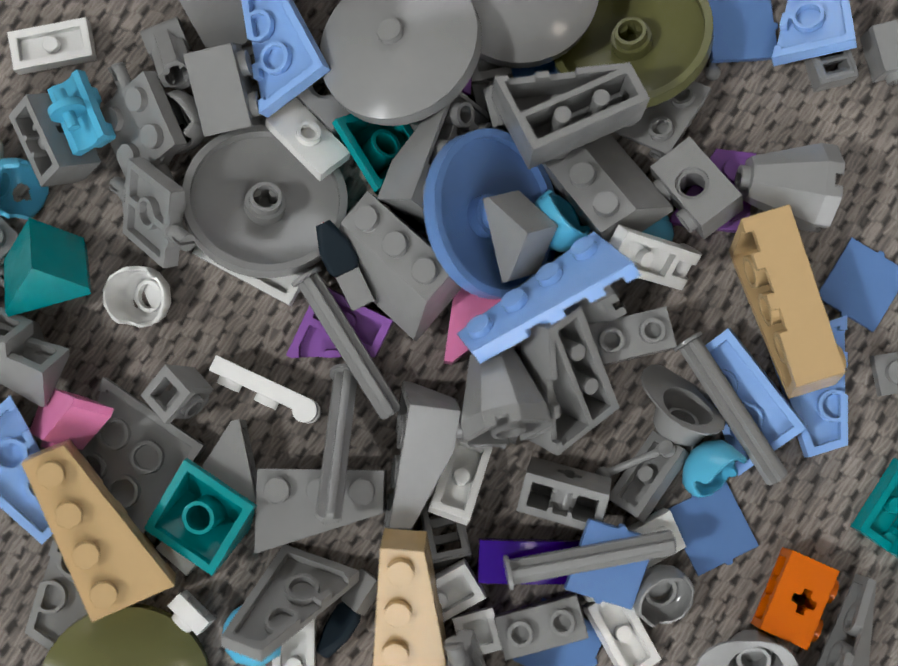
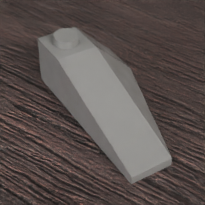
(427, 439)
(852, 632)

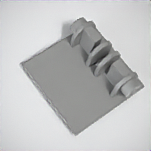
(666, 123)

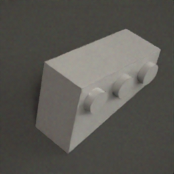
(568, 109)
(569, 377)
(289, 501)

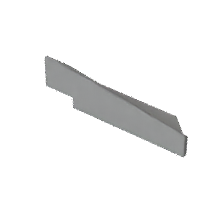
(27, 363)

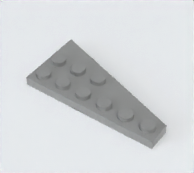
(137, 462)

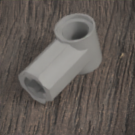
(166, 47)

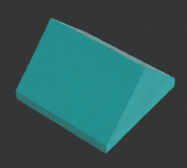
(372, 146)
(44, 268)
(201, 517)

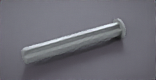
(347, 343)
(732, 409)
(336, 445)
(588, 557)

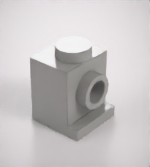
(184, 399)

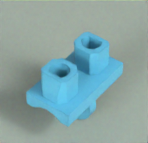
(79, 113)

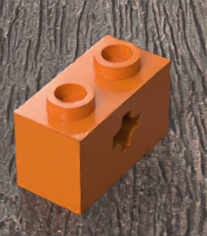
(785, 618)

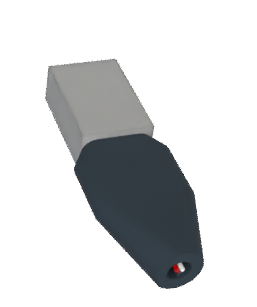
(342, 263)
(348, 614)

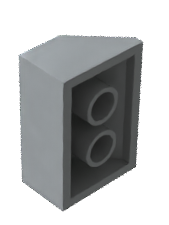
(606, 188)
(398, 266)

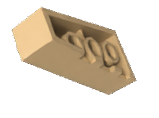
(786, 301)
(97, 539)
(408, 604)

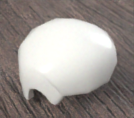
(128, 285)

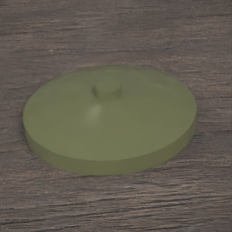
(660, 38)
(127, 638)

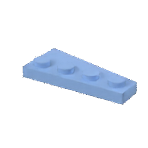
(544, 297)

